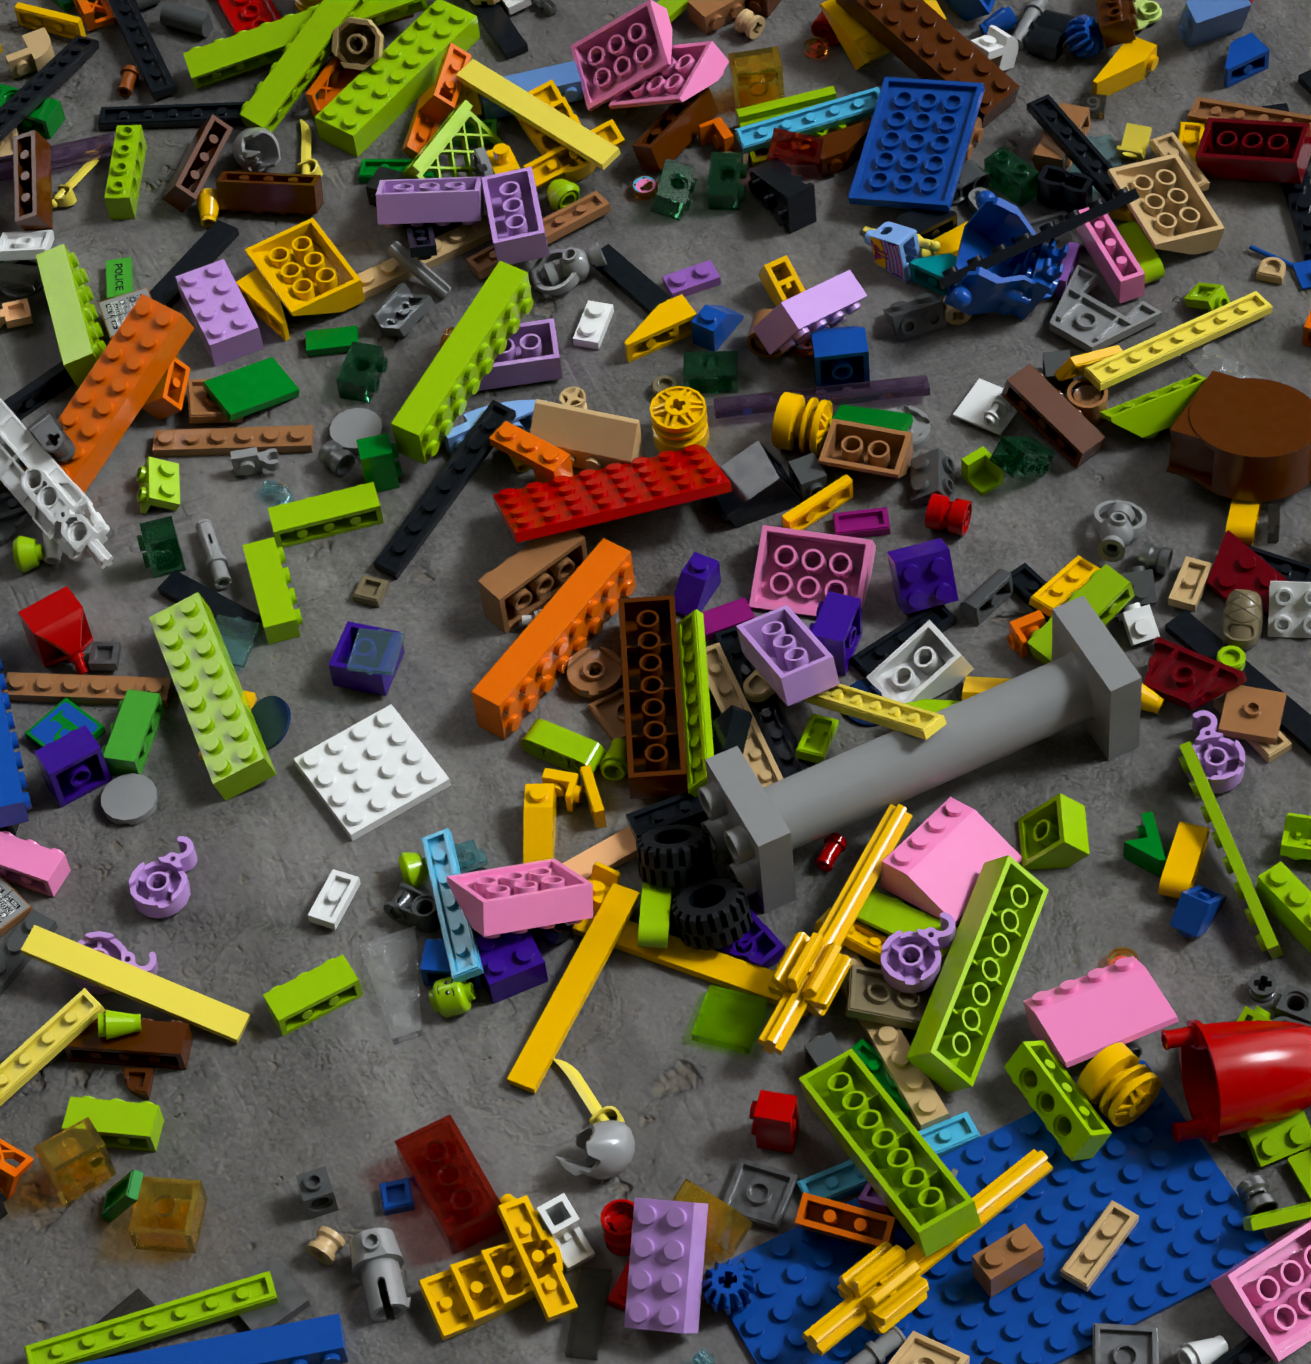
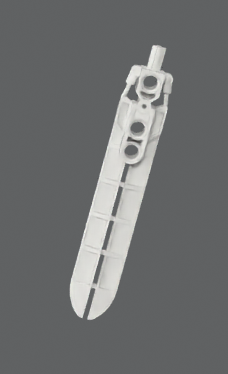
(55, 518)

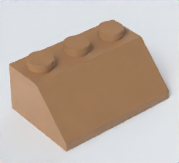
(867, 448)

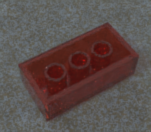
(450, 1184)

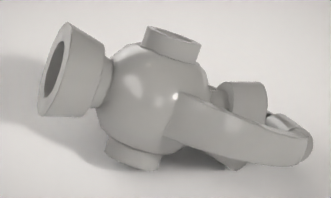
(573, 264)
(1117, 530)

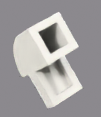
(998, 47)
(563, 1225)

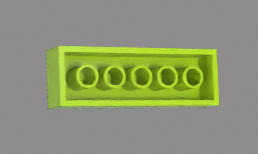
(71, 311)

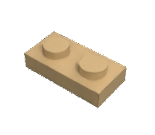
(1190, 584)

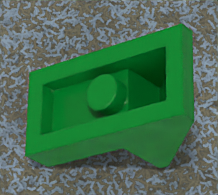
(1147, 848)

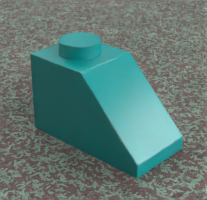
(929, 270)

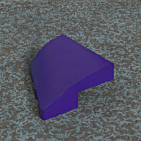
(757, 946)

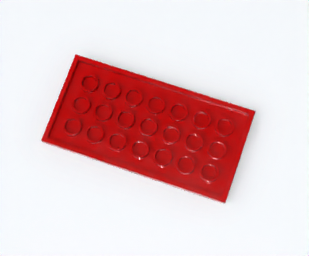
(610, 493)

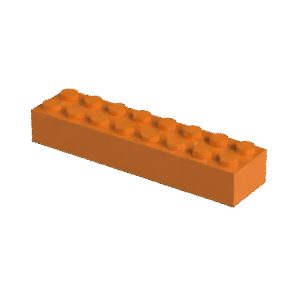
(120, 385)
(553, 638)

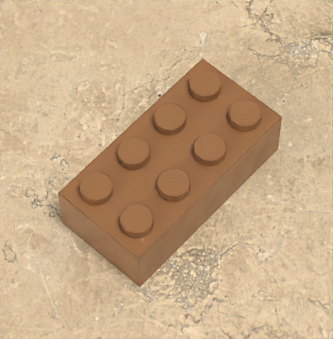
(530, 577)

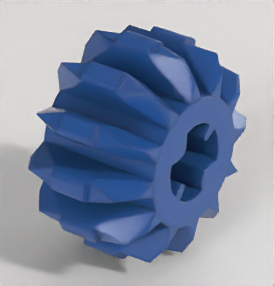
(1084, 36)
(729, 1298)

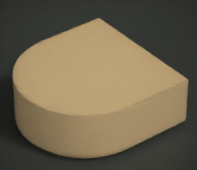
(1271, 270)
(757, 688)

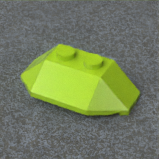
(1156, 409)

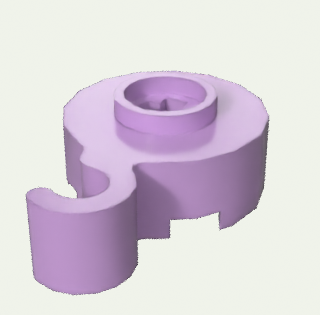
(1219, 756)
(162, 885)
(109, 945)
(918, 945)

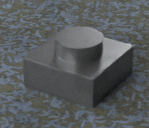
(104, 655)

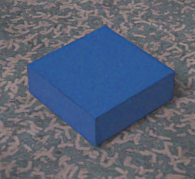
(397, 1196)

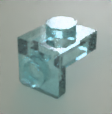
(470, 856)

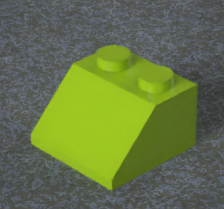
(1054, 834)

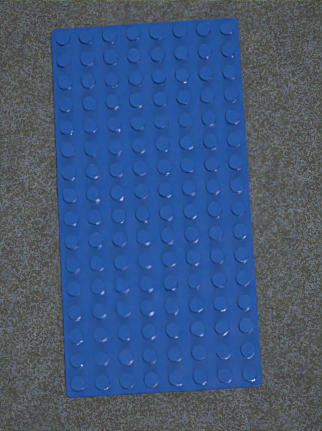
(1183, 1241)

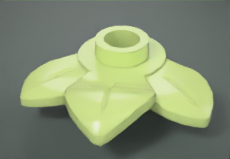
(1147, 13)

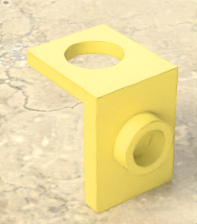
(1134, 142)

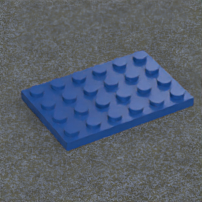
(916, 144)

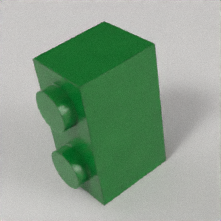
(378, 462)

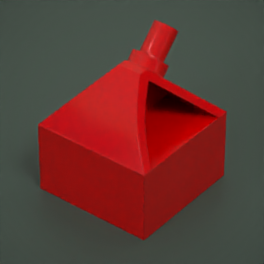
(57, 629)

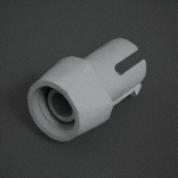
(378, 1262)

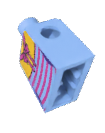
(894, 248)

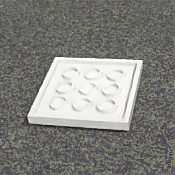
(372, 772)

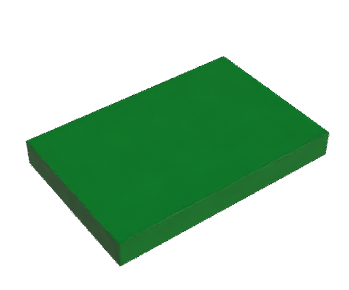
(251, 389)

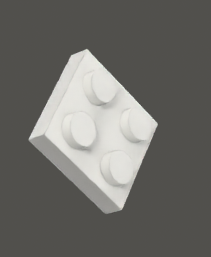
(24, 245)

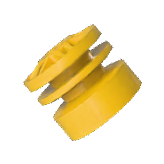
(679, 419)
(801, 423)
(1119, 1084)

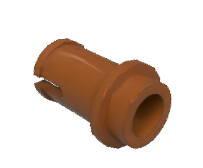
(129, 75)

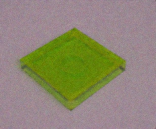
(729, 1019)

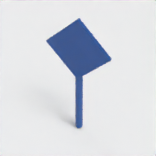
(1301, 269)

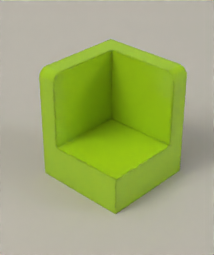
(981, 472)

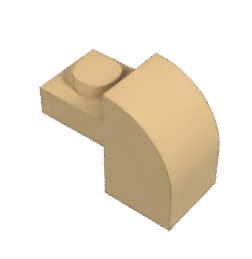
(34, 57)

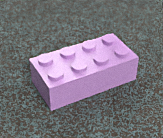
(429, 201)
(515, 216)
(219, 312)
(809, 312)
(528, 357)
(788, 655)
(666, 1265)

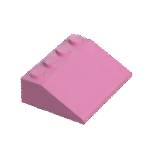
(623, 53)
(691, 71)
(804, 565)
(943, 860)
(522, 897)
(1098, 1011)
(1273, 1293)

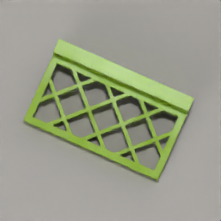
(782, 106)
(443, 138)

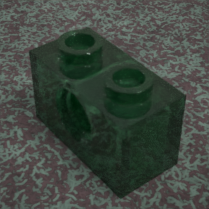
(723, 168)
(1012, 176)
(673, 189)
(711, 371)
(361, 372)
(1022, 456)
(161, 547)

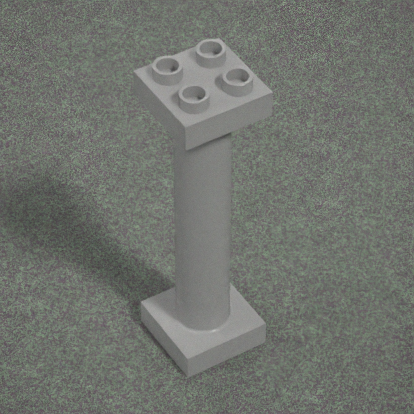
(761, 826)

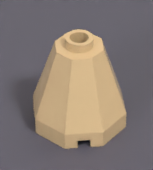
(357, 43)

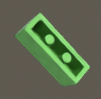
(133, 732)

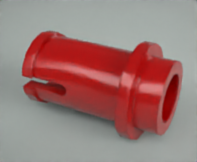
(833, 847)

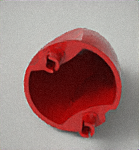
(1240, 1075)

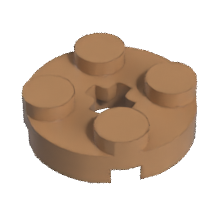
(594, 686)

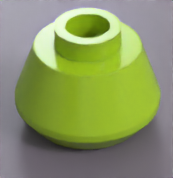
(562, 193)
(27, 553)
(413, 869)

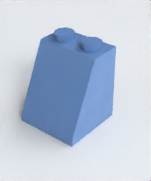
(1211, 19)

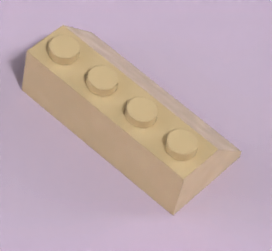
(587, 435)

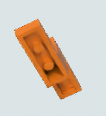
(437, 100)
(544, 457)

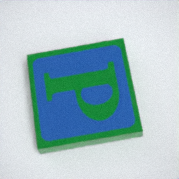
(60, 721)

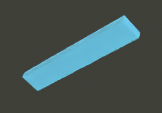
(809, 119)
(456, 930)
(846, 1178)

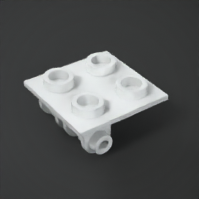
(986, 407)
(1289, 609)

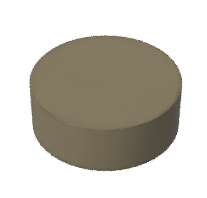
(663, 382)

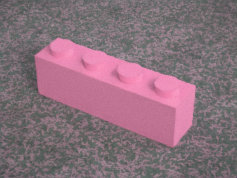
(1113, 257)
(32, 865)

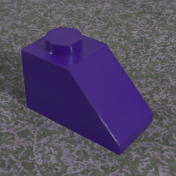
(696, 584)

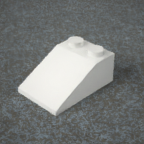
(920, 667)

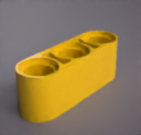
(1243, 520)
(1183, 859)

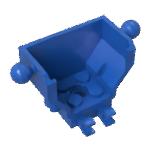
(1012, 284)

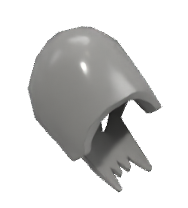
(256, 149)
(608, 1150)

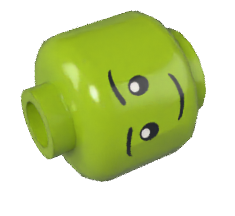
(451, 997)

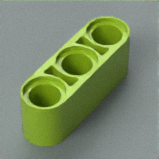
(1142, 251)
(562, 746)
(654, 916)

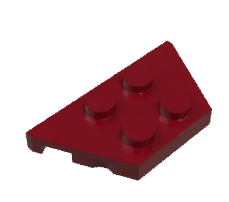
(1241, 569)
(1188, 676)

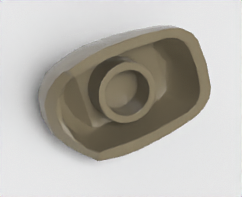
(1242, 619)

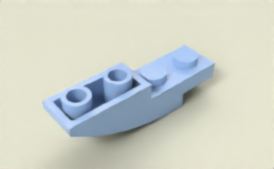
(523, 420)

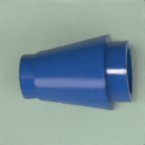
(1003, 18)

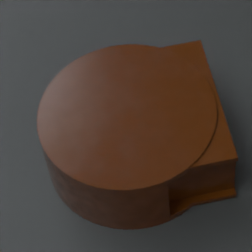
(1244, 438)

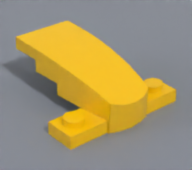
(557, 159)
(501, 1277)

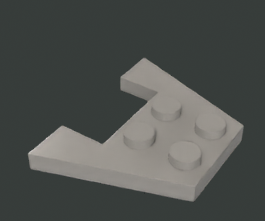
(1091, 322)

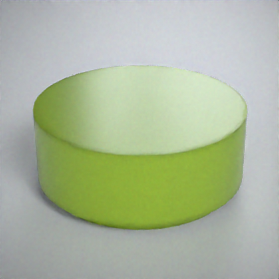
(1232, 656)

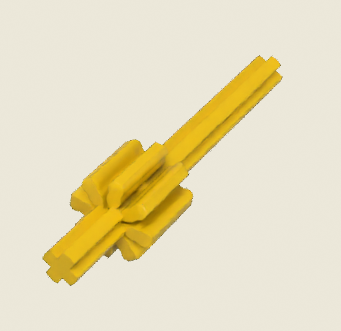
(813, 965)
(889, 1279)

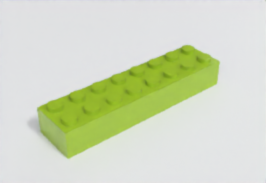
(396, 79)
(462, 363)
(212, 696)
(977, 974)
(890, 1152)

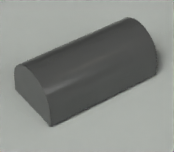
(186, 19)
(987, 597)

